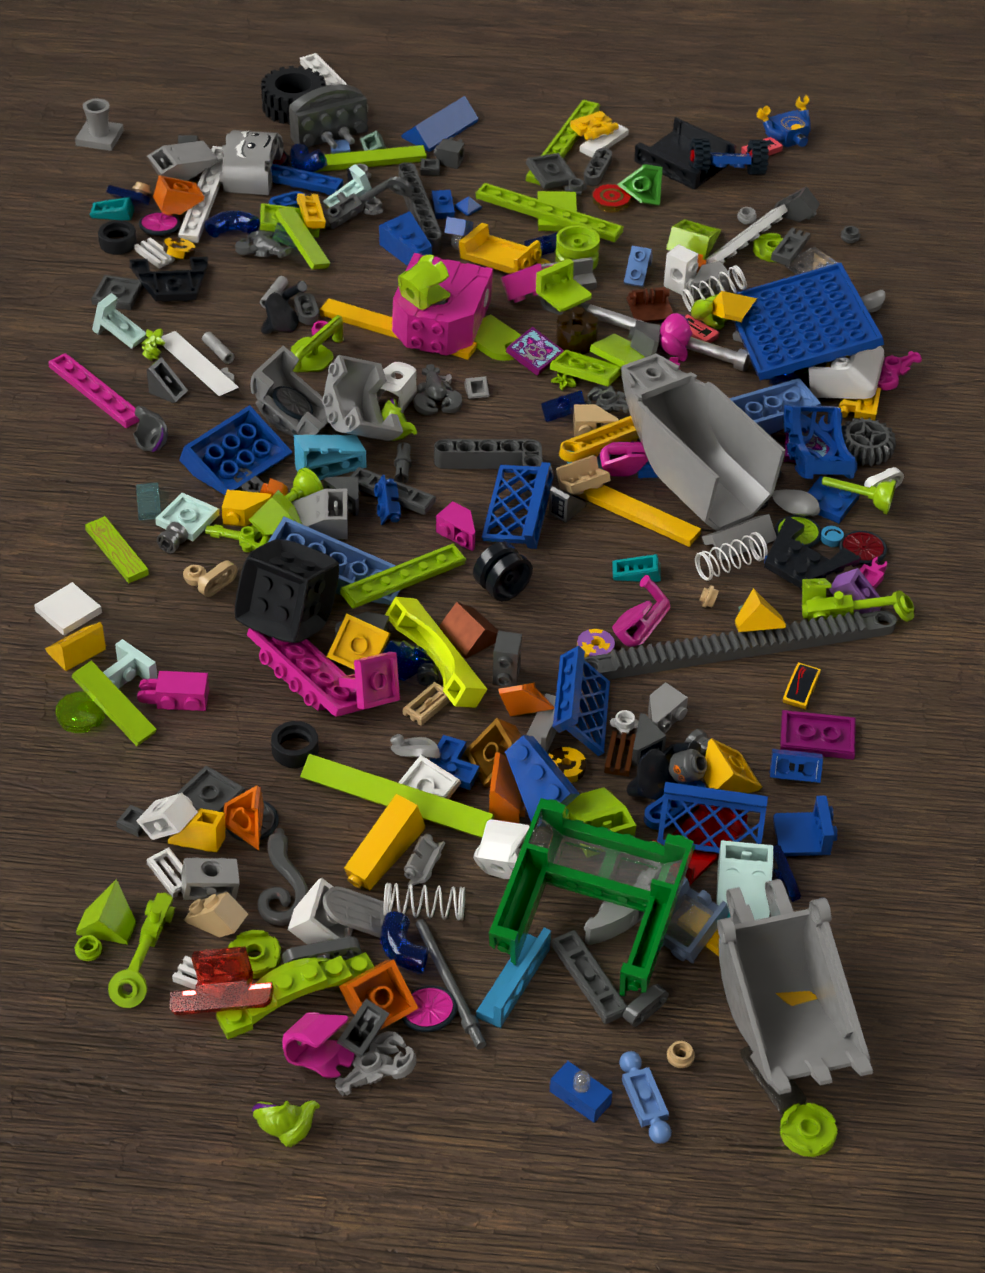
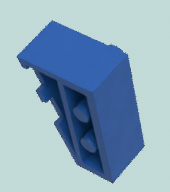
(403, 238)
(538, 775)

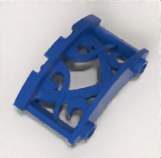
(808, 461)

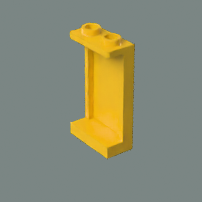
(497, 252)

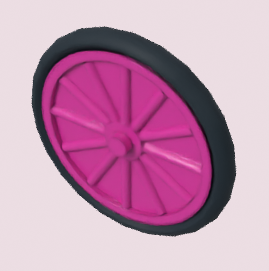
(159, 223)
(435, 1010)

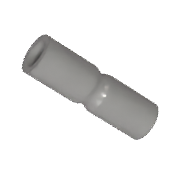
(277, 287)
(219, 348)

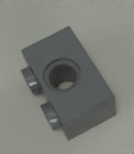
(507, 659)

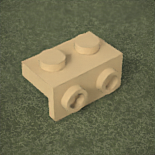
(581, 475)

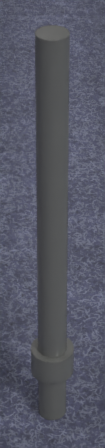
(469, 1022)

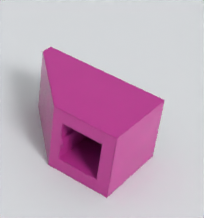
(457, 525)

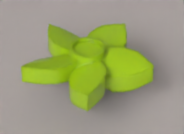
(154, 337)
(564, 380)

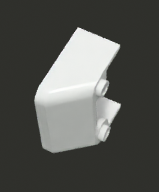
(848, 377)

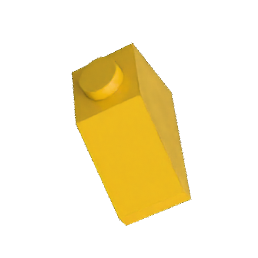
(241, 506)

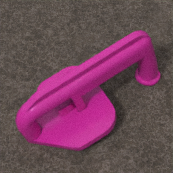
(626, 465)
(635, 616)

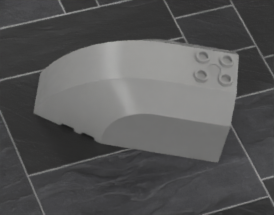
(701, 442)

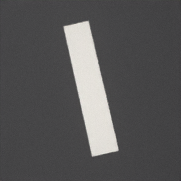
(198, 364)

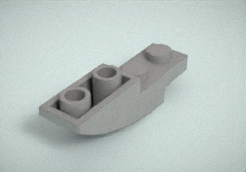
(610, 922)

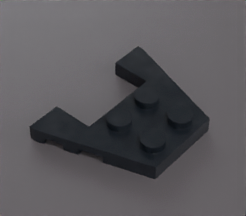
(174, 284)
(798, 562)

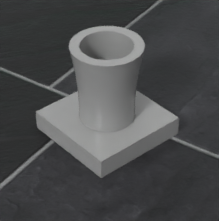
(97, 130)

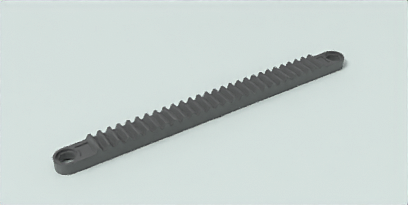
(742, 644)

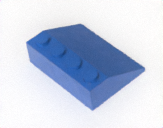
(234, 444)

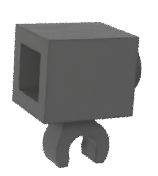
(450, 152)

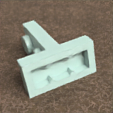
(359, 186)
(119, 325)
(129, 664)

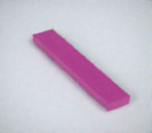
(94, 389)

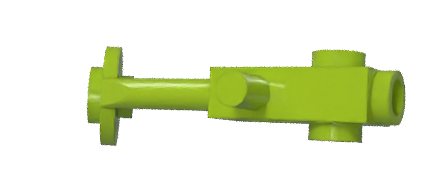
(840, 604)
(157, 914)

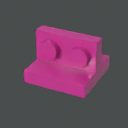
(374, 680)

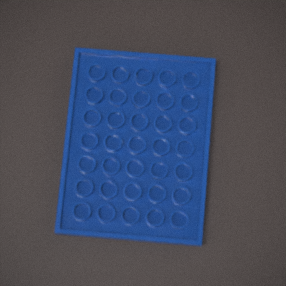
(805, 322)

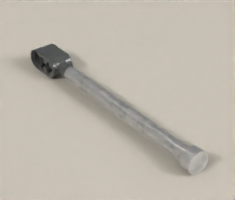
(739, 359)

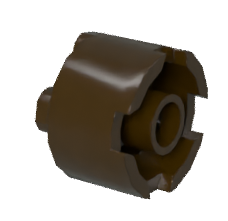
(576, 330)

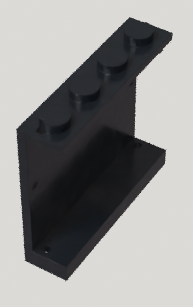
(673, 154)

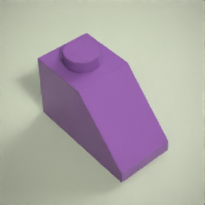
(855, 583)

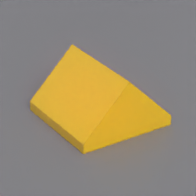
(78, 646)

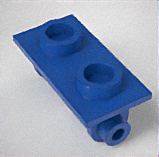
(386, 491)

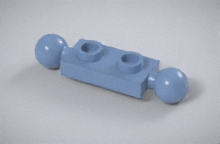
(645, 1097)

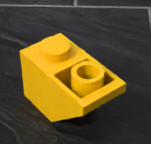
(203, 832)

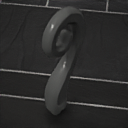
(278, 855)

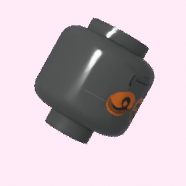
(687, 766)

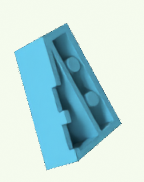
(329, 454)

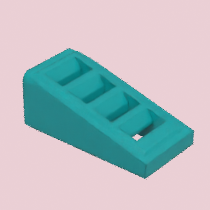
(113, 209)
(642, 566)

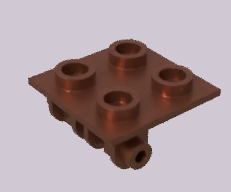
(650, 307)

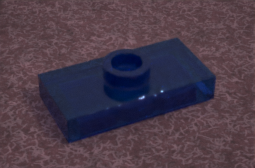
(123, 193)
(547, 243)
(562, 405)
(785, 874)

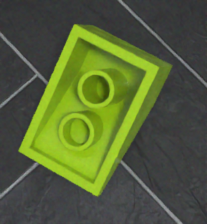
(693, 236)

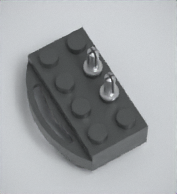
(328, 115)

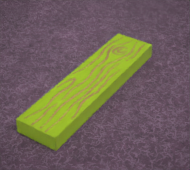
(117, 549)

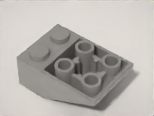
(182, 160)
(325, 512)

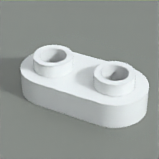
(888, 475)

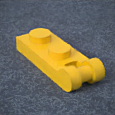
(311, 211)

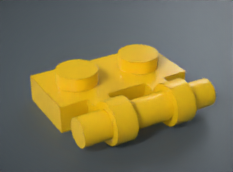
(593, 125)
(863, 407)

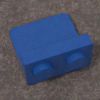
(806, 831)

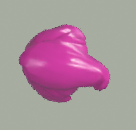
(675, 335)

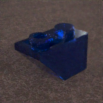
(408, 658)

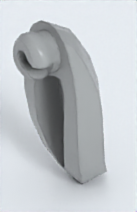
(874, 300)
(797, 502)
(414, 747)

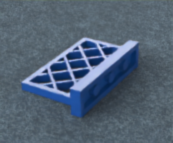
(535, 511)
(570, 698)
(715, 798)

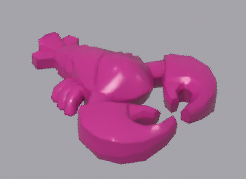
(894, 367)

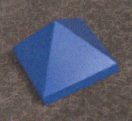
(468, 206)

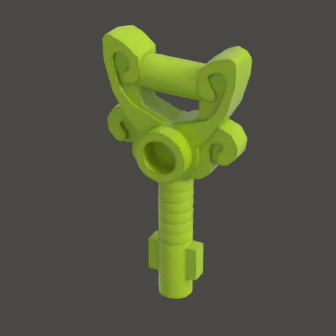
(246, 537)

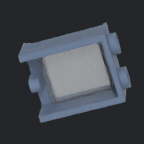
(692, 922)

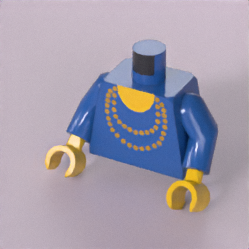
(789, 127)

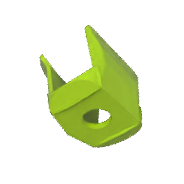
(421, 283)

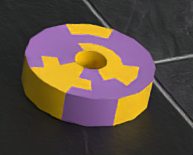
(596, 642)

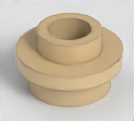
(142, 188)
(193, 573)
(709, 596)
(680, 1048)

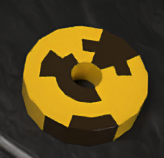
(179, 247)
(570, 762)

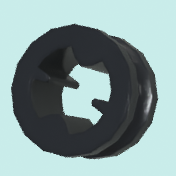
(427, 668)

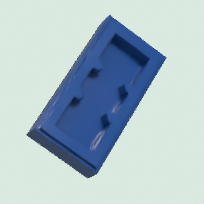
(443, 204)

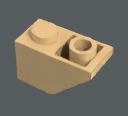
(590, 417)
(216, 914)

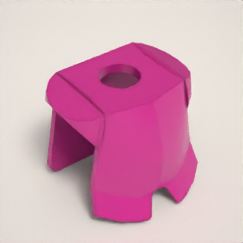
(316, 1050)

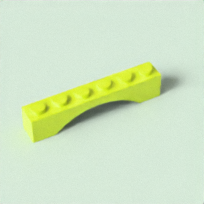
(459, 680)

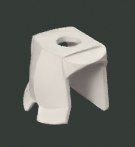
(404, 388)
(500, 847)

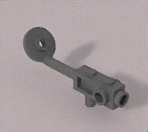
(353, 205)

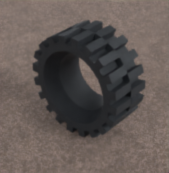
(286, 86)

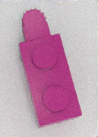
(521, 283)
(176, 691)

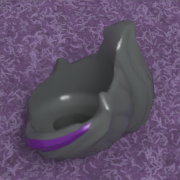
(151, 430)

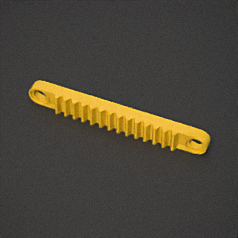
(593, 441)

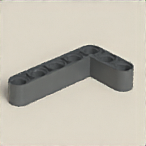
(488, 454)

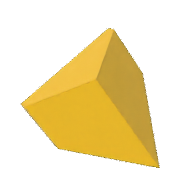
(732, 305)
(758, 615)

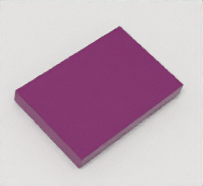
(818, 734)

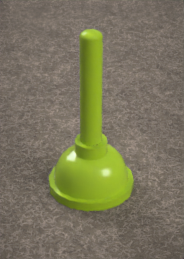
(304, 484)
(881, 495)

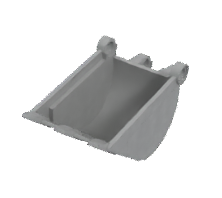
(789, 955)

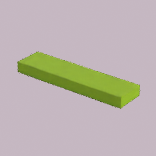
(302, 238)
(114, 703)

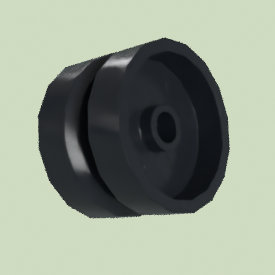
(502, 571)

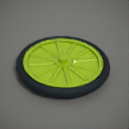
(811, 533)

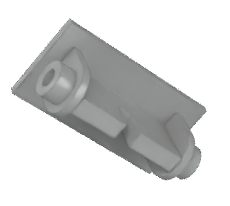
(419, 868)

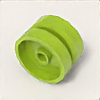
(577, 243)

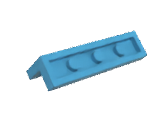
(514, 980)

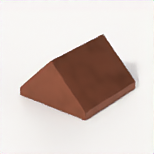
(468, 630)

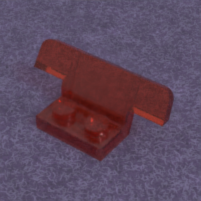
(222, 984)

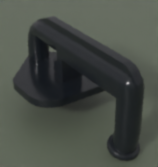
(279, 313)
(654, 771)

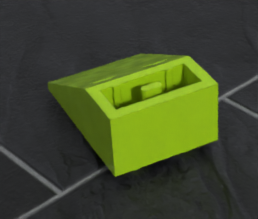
(602, 809)

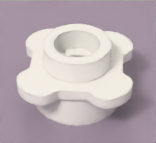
(624, 721)

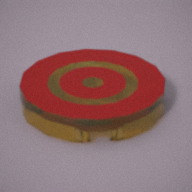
(611, 198)

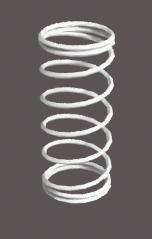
(734, 269)
(756, 556)
(388, 902)

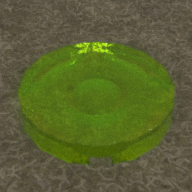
(78, 712)

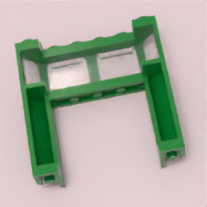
(598, 866)

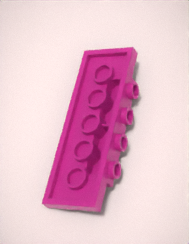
(306, 673)

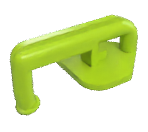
(311, 352)

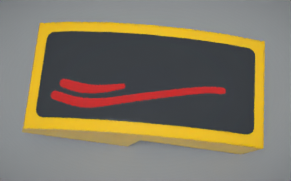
(801, 685)

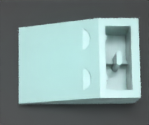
(748, 868)

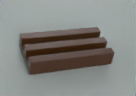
(622, 739)

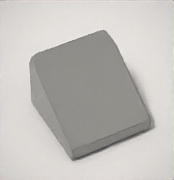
(476, 387)

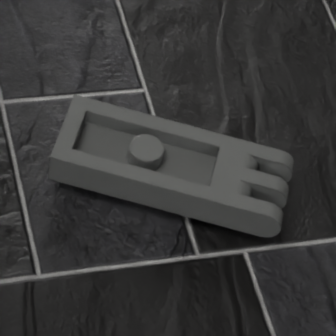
(790, 247)

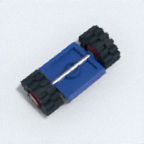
(755, 157)

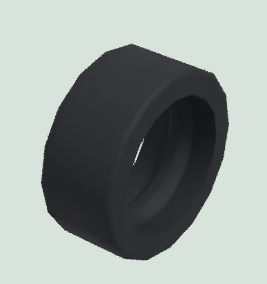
(117, 228)
(290, 730)

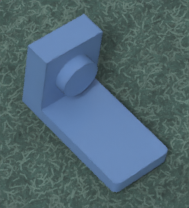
(637, 266)

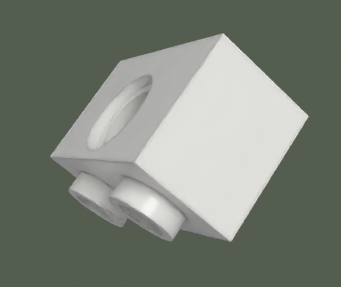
(680, 268)
(167, 816)

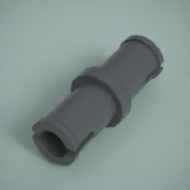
(402, 462)

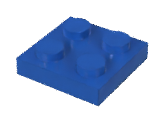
(833, 502)

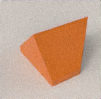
(524, 699)
(245, 816)

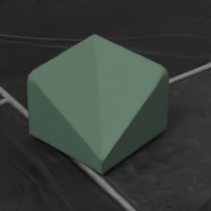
(373, 141)

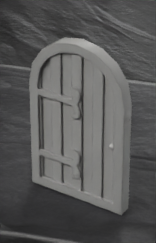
(354, 910)

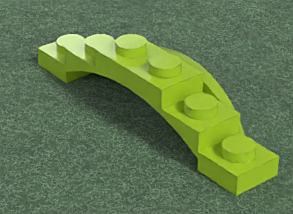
(291, 982)

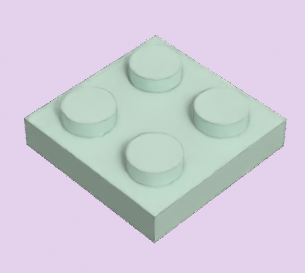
(190, 513)

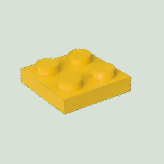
(357, 640)

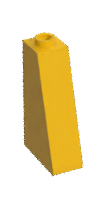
(385, 843)

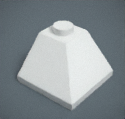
(311, 920)

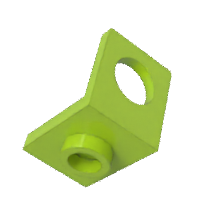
(813, 588)

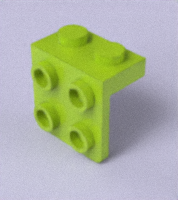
(559, 288)

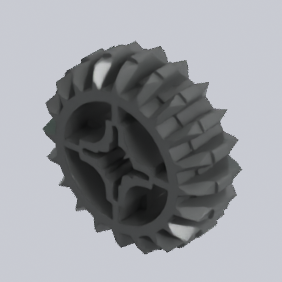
(869, 441)

